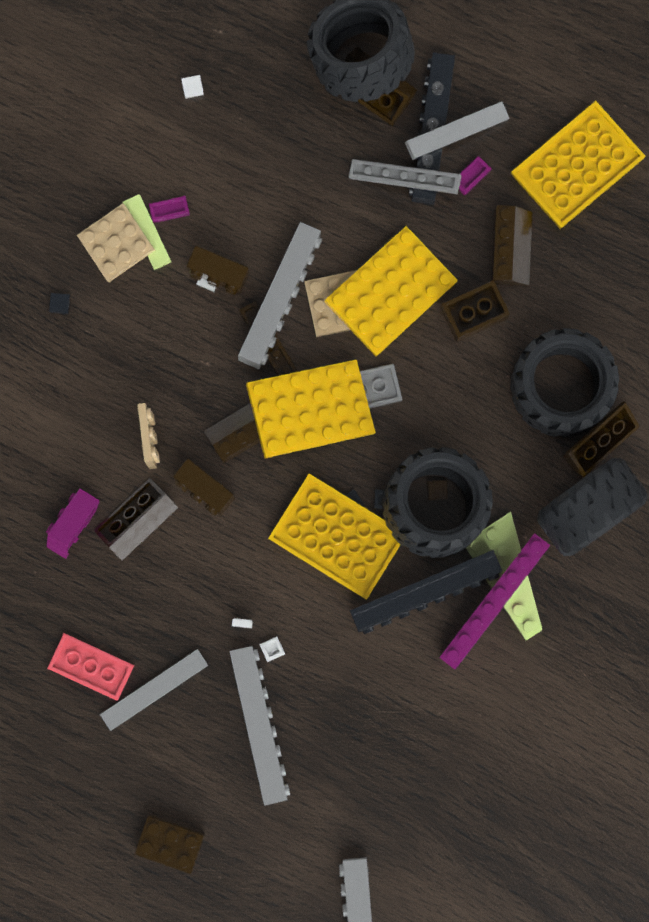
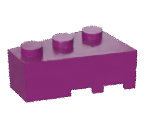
(71, 522)

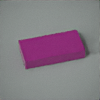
(473, 175)
(169, 209)

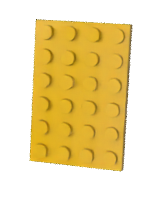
(578, 164)
(390, 291)
(310, 408)
(336, 536)

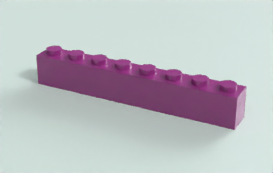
(494, 601)

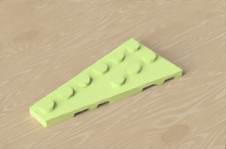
(503, 539)

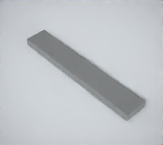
(457, 130)
(405, 176)
(154, 690)

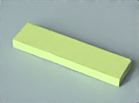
(139, 212)

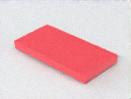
(90, 666)

